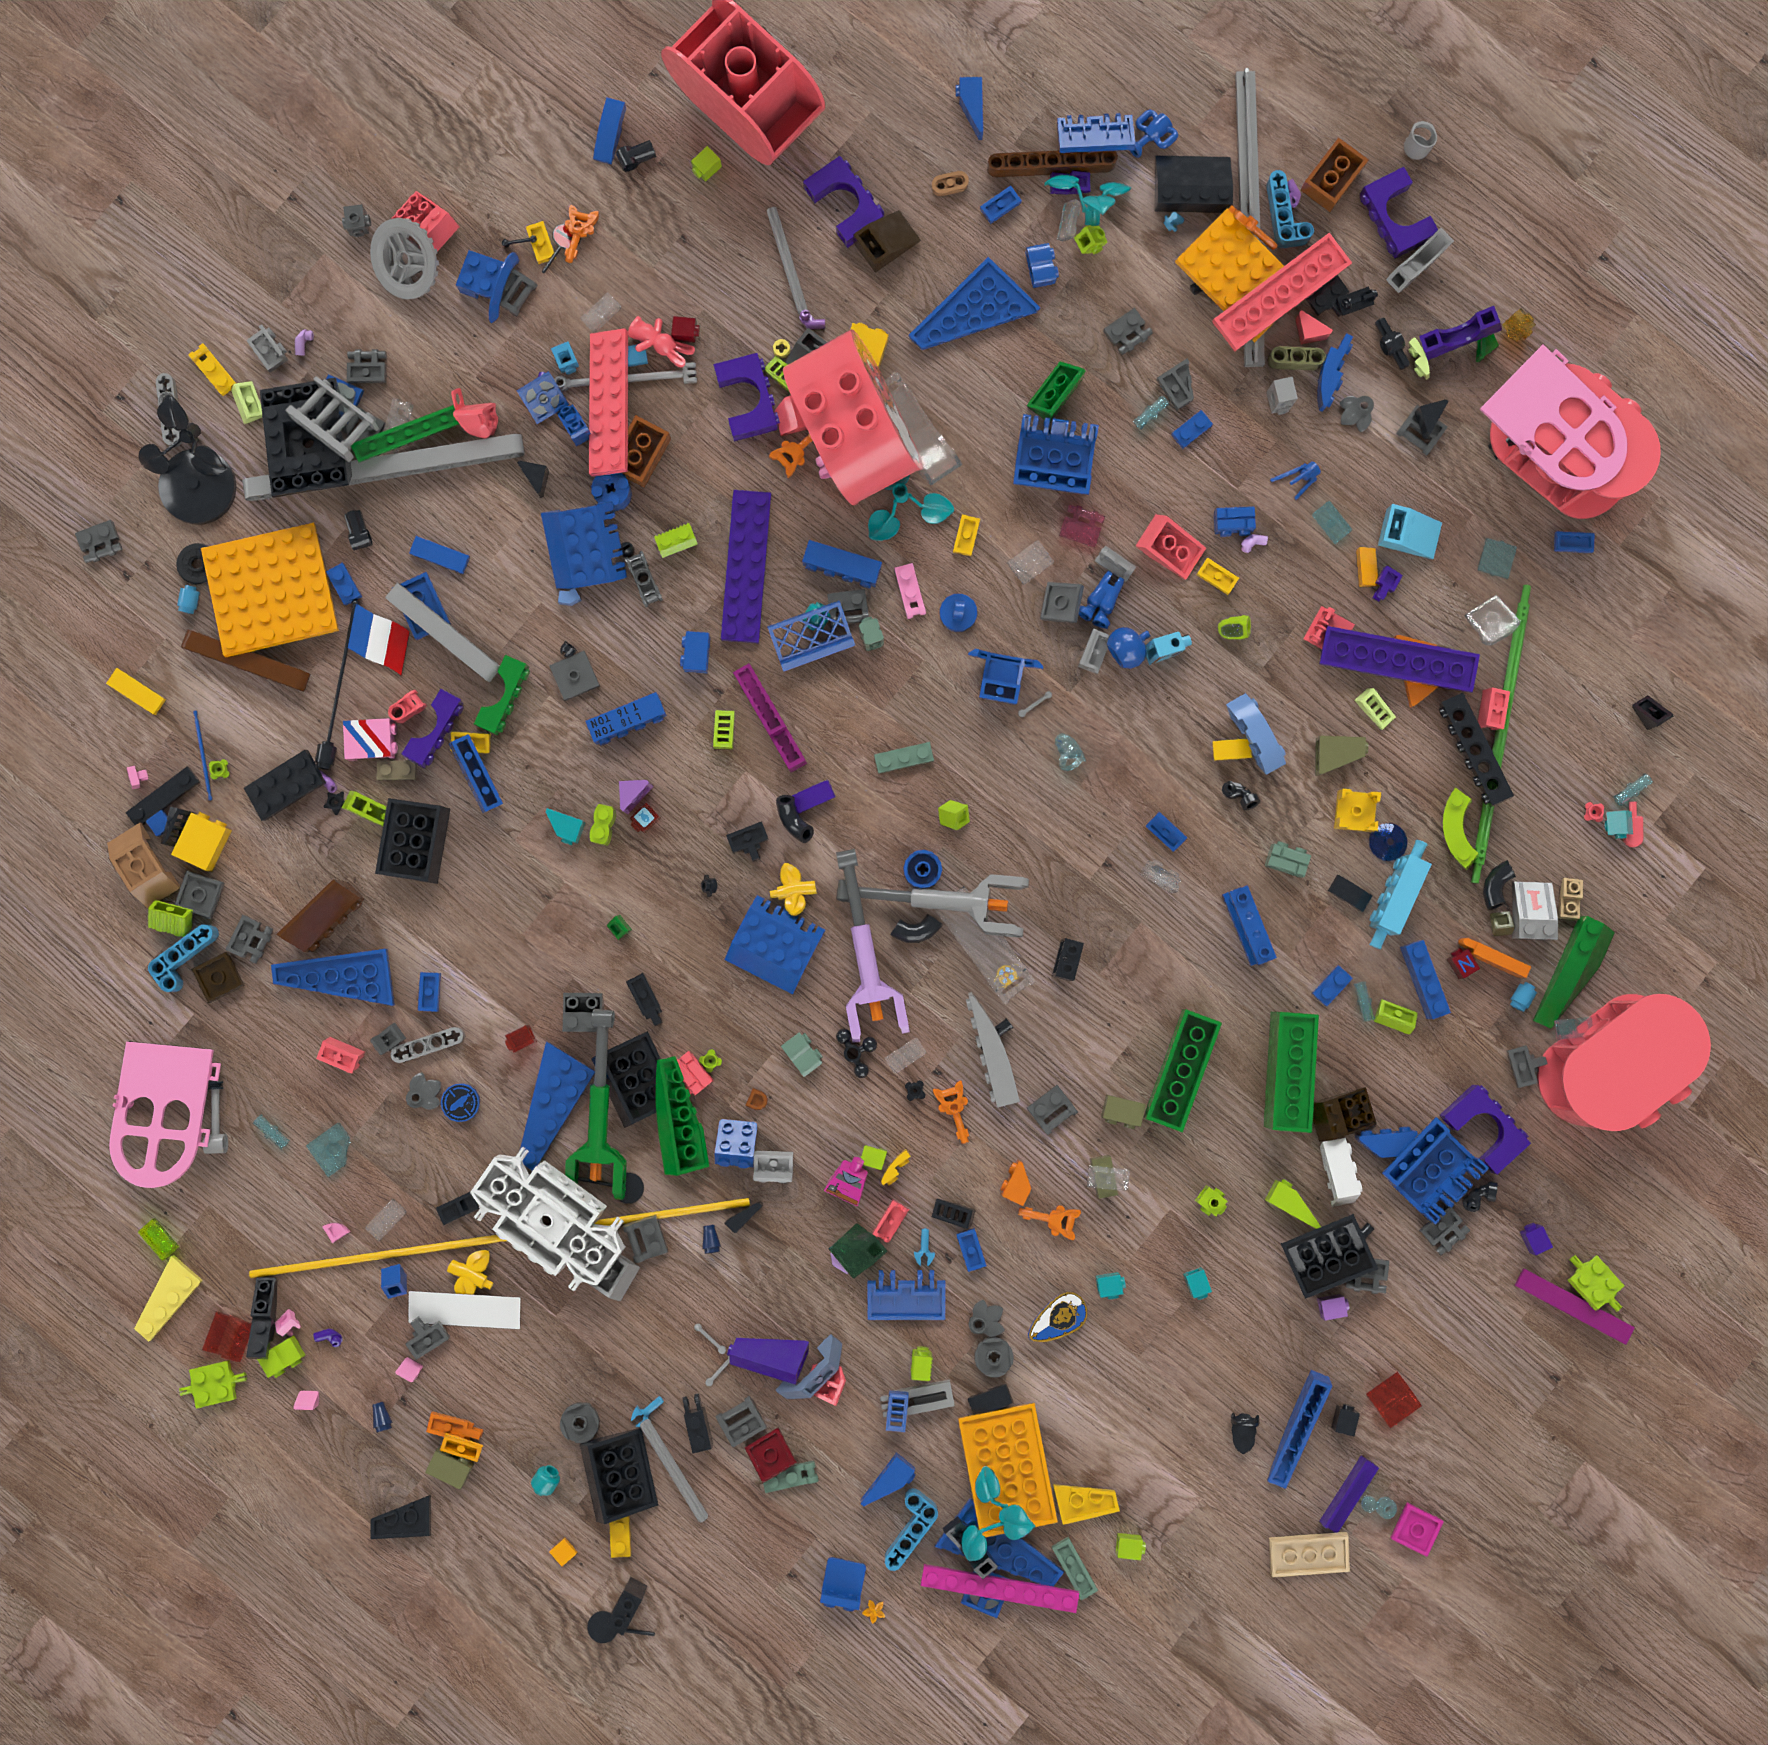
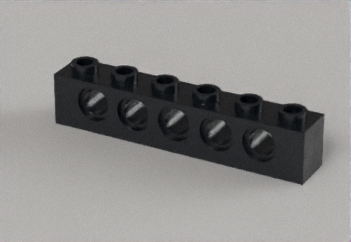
(1460, 704)

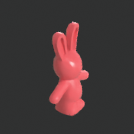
(662, 342)

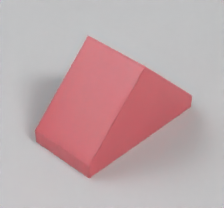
(1310, 329)

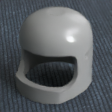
(1418, 147)

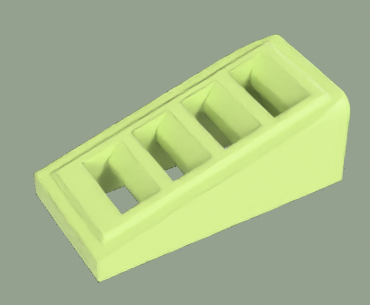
(1365, 706)

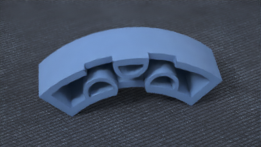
(1250, 721)

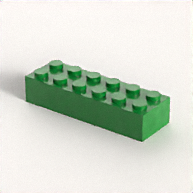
(1182, 1070)

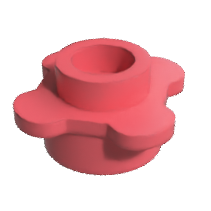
(1598, 808)

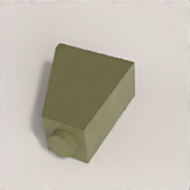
(1338, 751)

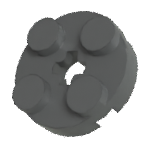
(1001, 1348)
(590, 1426)

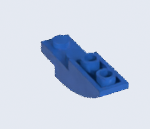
(1330, 373)

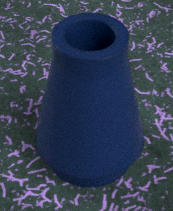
(710, 1240)
(381, 1418)

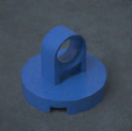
(958, 612)

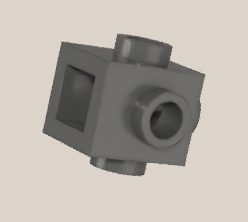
(356, 220)

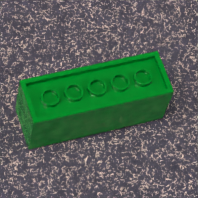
(1291, 1071)

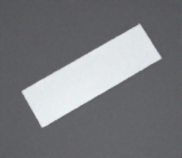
(465, 1309)

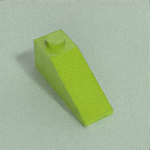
(365, 808)
(1289, 1200)

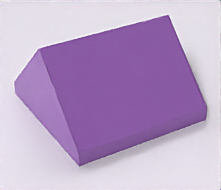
(632, 793)

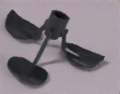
(172, 415)

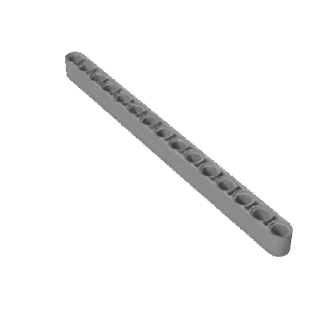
(413, 462)

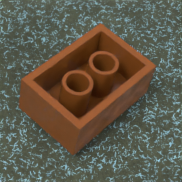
(1334, 174)
(645, 450)

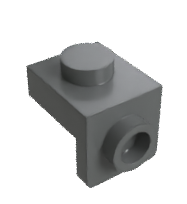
(388, 1039)

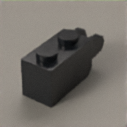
(697, 1425)

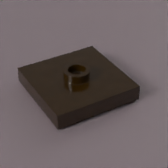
(217, 977)

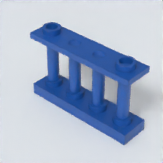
(1249, 926)

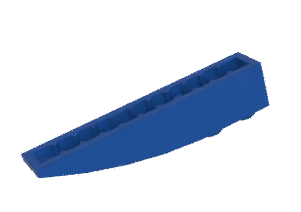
(1299, 1427)

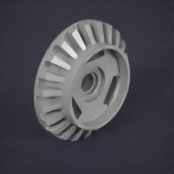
(386, 253)

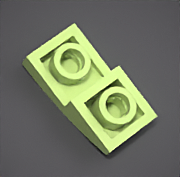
(1421, 363)

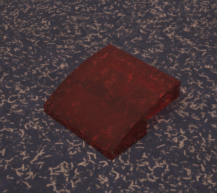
(227, 1336)
(1393, 1400)

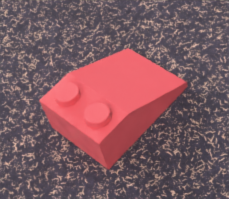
(1170, 546)

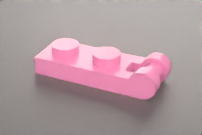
(909, 590)

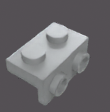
(267, 350)
(773, 1166)

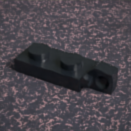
(645, 998)

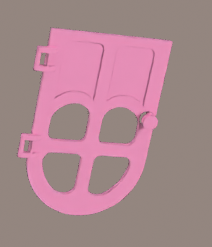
(1534, 398)
(162, 1076)

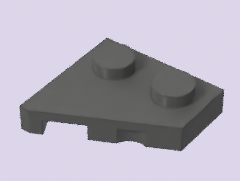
(1177, 384)

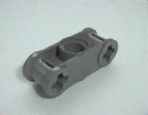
(648, 590)

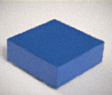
(158, 822)

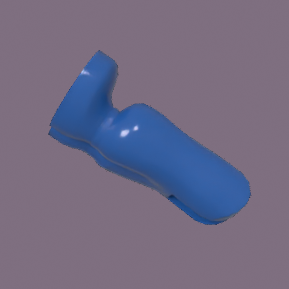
(1104, 597)

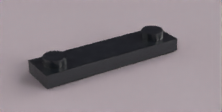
(163, 796)

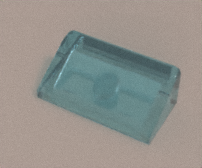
(1332, 522)

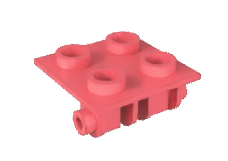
(1325, 618)

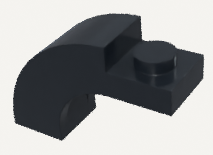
(955, 1531)

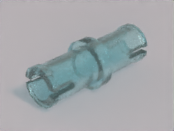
(1151, 412)
(1633, 789)
(1364, 1001)
(271, 1131)

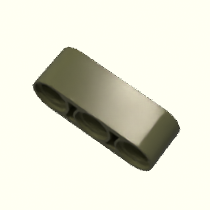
(1304, 353)

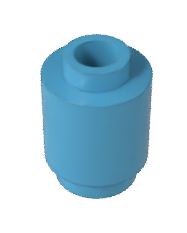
(188, 599)
(1523, 996)

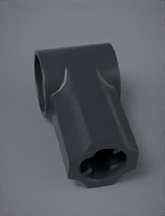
(632, 156)
(359, 535)

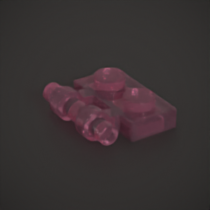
(1081, 531)

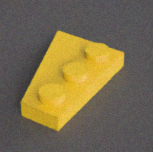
(1084, 1502)

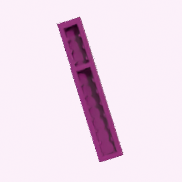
(770, 718)
(1574, 1306)

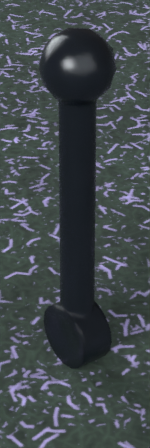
(506, 243)

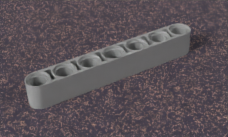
(443, 632)

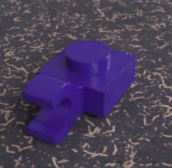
(1387, 581)

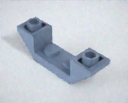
(824, 1370)

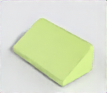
(247, 401)

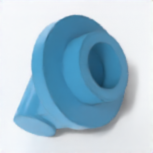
(1172, 221)

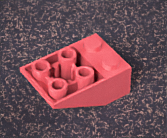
(430, 217)

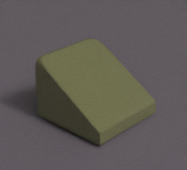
(1501, 923)

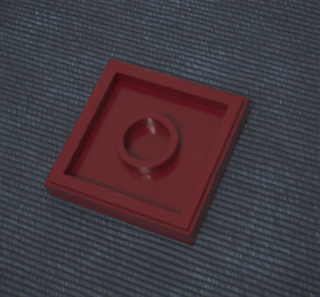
(770, 1455)

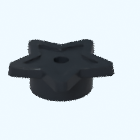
(331, 799)

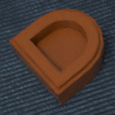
(757, 1100)

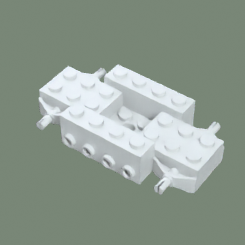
(571, 1237)

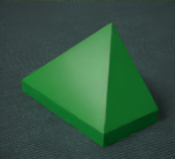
(1485, 347)

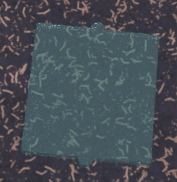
(1497, 558)

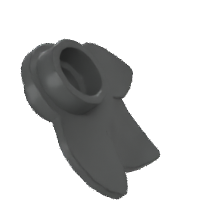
(1355, 414)
(425, 1090)
(989, 1317)

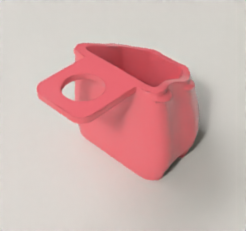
(475, 419)

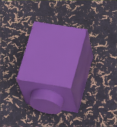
(1333, 1307)

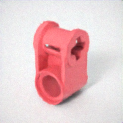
(408, 707)

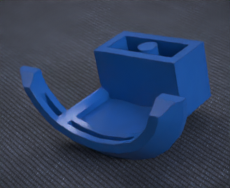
(486, 278)
(1002, 675)

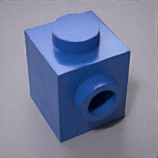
(393, 1281)

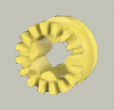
(786, 352)

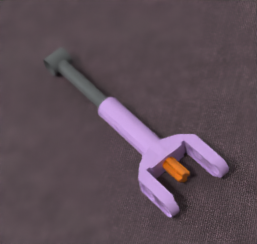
(872, 988)

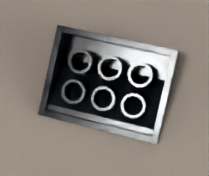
(1193, 184)
(412, 840)
(632, 1078)
(1329, 1256)
(618, 1475)

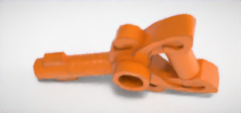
(1250, 223)
(578, 229)
(796, 453)
(954, 1107)
(1054, 1219)

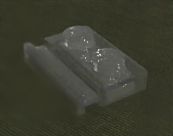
(1030, 562)

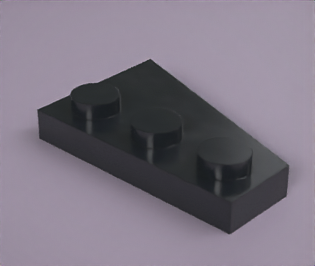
(403, 1522)

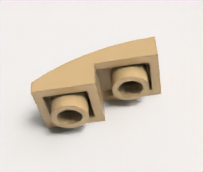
(1569, 899)

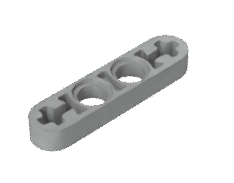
(162, 394)
(427, 1043)

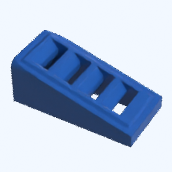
(901, 1396)

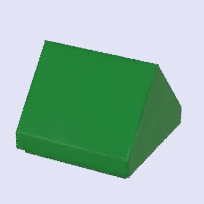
(618, 927)

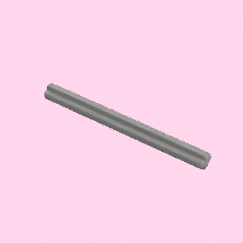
(786, 259)
(673, 1470)

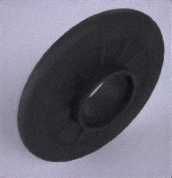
(185, 564)

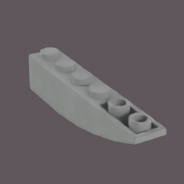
(993, 1056)

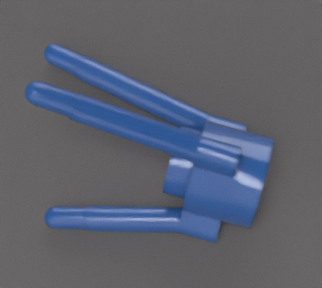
(1307, 472)

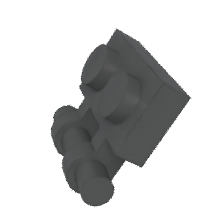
(1124, 327)
(366, 372)
(97, 536)
(244, 936)
(1437, 1232)
(1380, 1274)

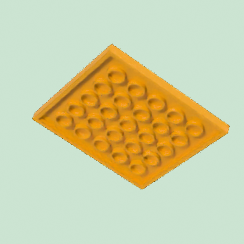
(269, 589)

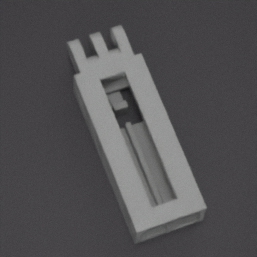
(926, 1398)

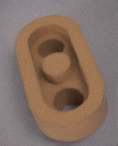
(949, 182)

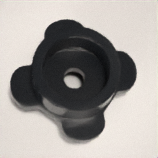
(709, 885)
(911, 1086)

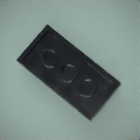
(284, 785)

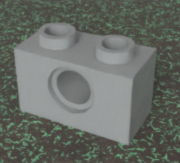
(1282, 395)

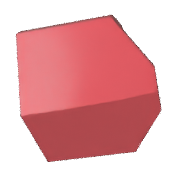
(789, 417)
(832, 1388)

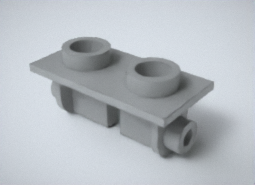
(1115, 563)

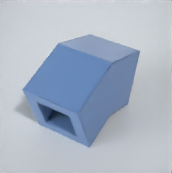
(569, 597)

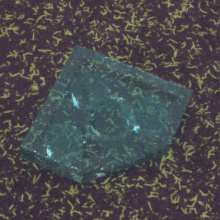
(330, 1149)

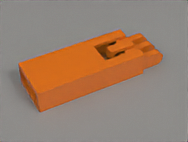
(1495, 958)

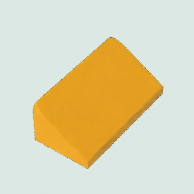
(1367, 566)
(461, 1447)

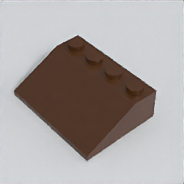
(321, 916)

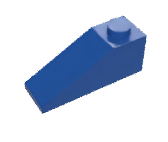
(971, 102)
(892, 1478)

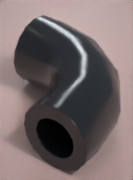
(791, 820)
(1494, 885)
(916, 932)

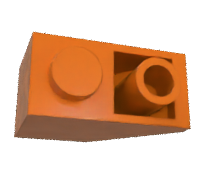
(1017, 1186)

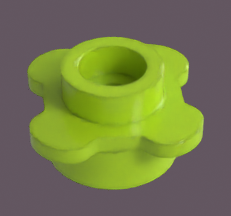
(214, 765)
(715, 1060)

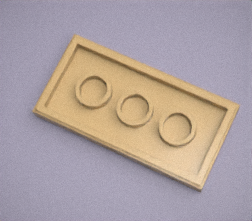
(1309, 1554)

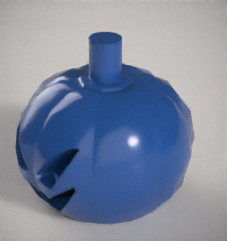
(1127, 647)

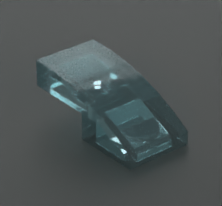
(1568, 1027)

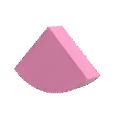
(335, 1231)

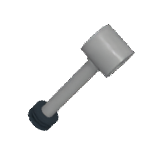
(217, 1142)

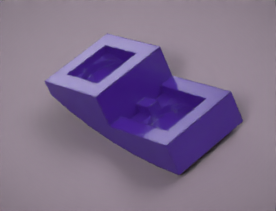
(1084, 183)
(813, 796)

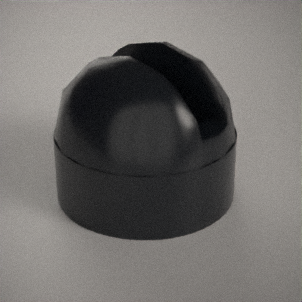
(628, 552)
(568, 649)

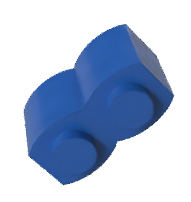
(1041, 266)

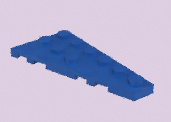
(351, 975)
(556, 1092)

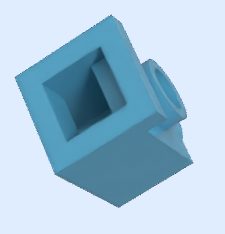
(562, 353)

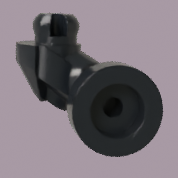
(1234, 790)
(1473, 1199)

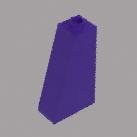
(770, 1357)

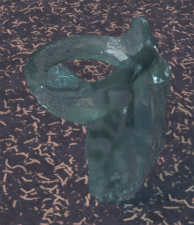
(1068, 749)

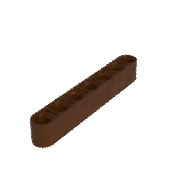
(1044, 168)
(247, 661)

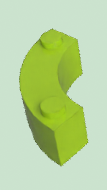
(1454, 830)

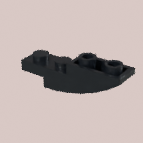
(263, 1318)

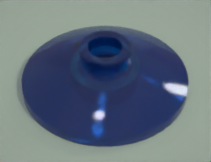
(1379, 845)

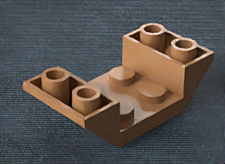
(140, 866)

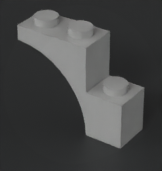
(1419, 261)

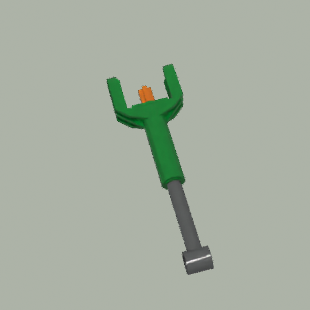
(596, 1149)

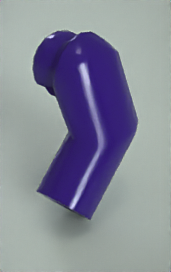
(330, 1335)

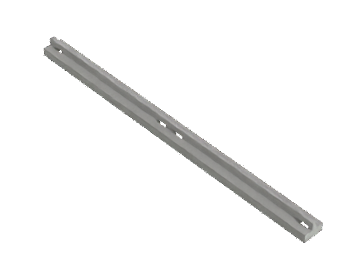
(1248, 176)

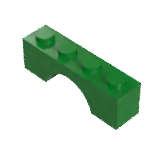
(493, 717)

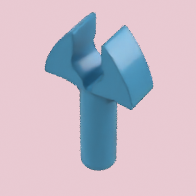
(924, 1248)
(648, 1410)

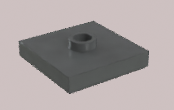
(1062, 602)
(574, 675)
(199, 894)

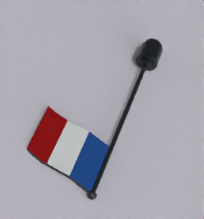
(376, 641)

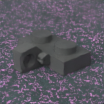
(1524, 1065)
(426, 1337)

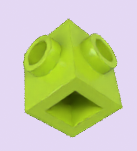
(1091, 239)
(1205, 1198)

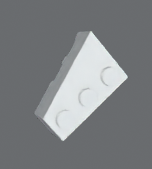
(1340, 1171)

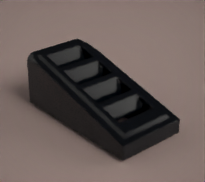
(171, 819)
(737, 1221)
(967, 1224)

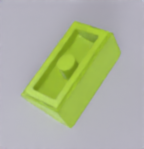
(1396, 1017)

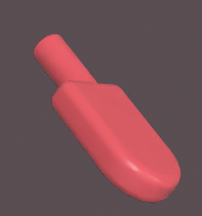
(1635, 839)

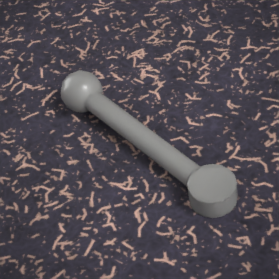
(1022, 713)
(721, 1349)
(709, 1381)

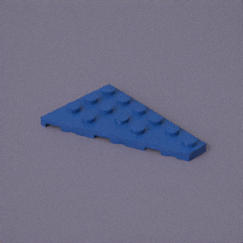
(978, 303)

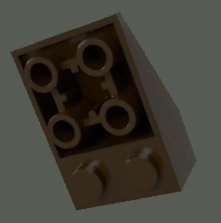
(885, 240)
(1343, 1114)

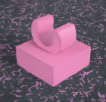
(135, 777)
(286, 1322)

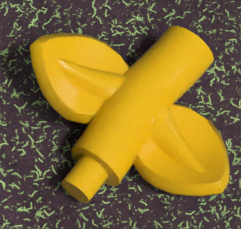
(793, 889)
(471, 1273)

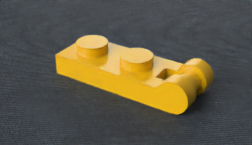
(213, 369)

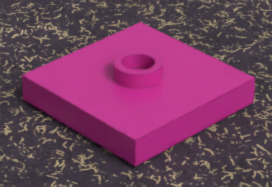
(1417, 1529)

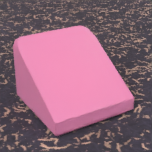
(409, 1369)
(307, 1400)

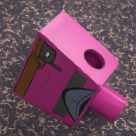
(848, 1181)

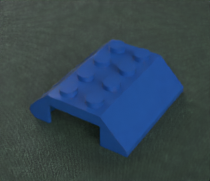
(1054, 456)
(583, 546)
(773, 945)
(1432, 1170)

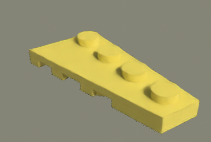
(169, 1294)

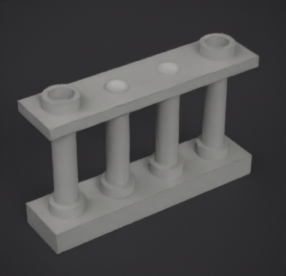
(329, 437)

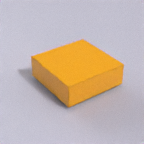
(563, 1551)

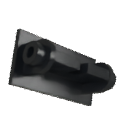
(1356, 300)

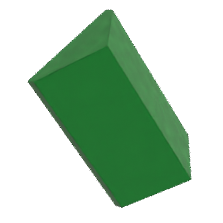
(1056, 390)

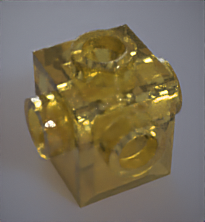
(1519, 325)

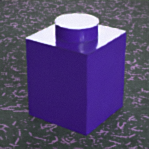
(1535, 1238)

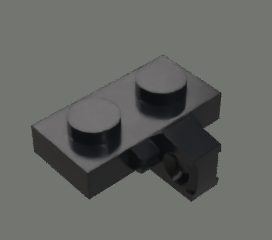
(748, 840)

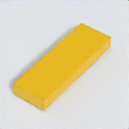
(136, 691)

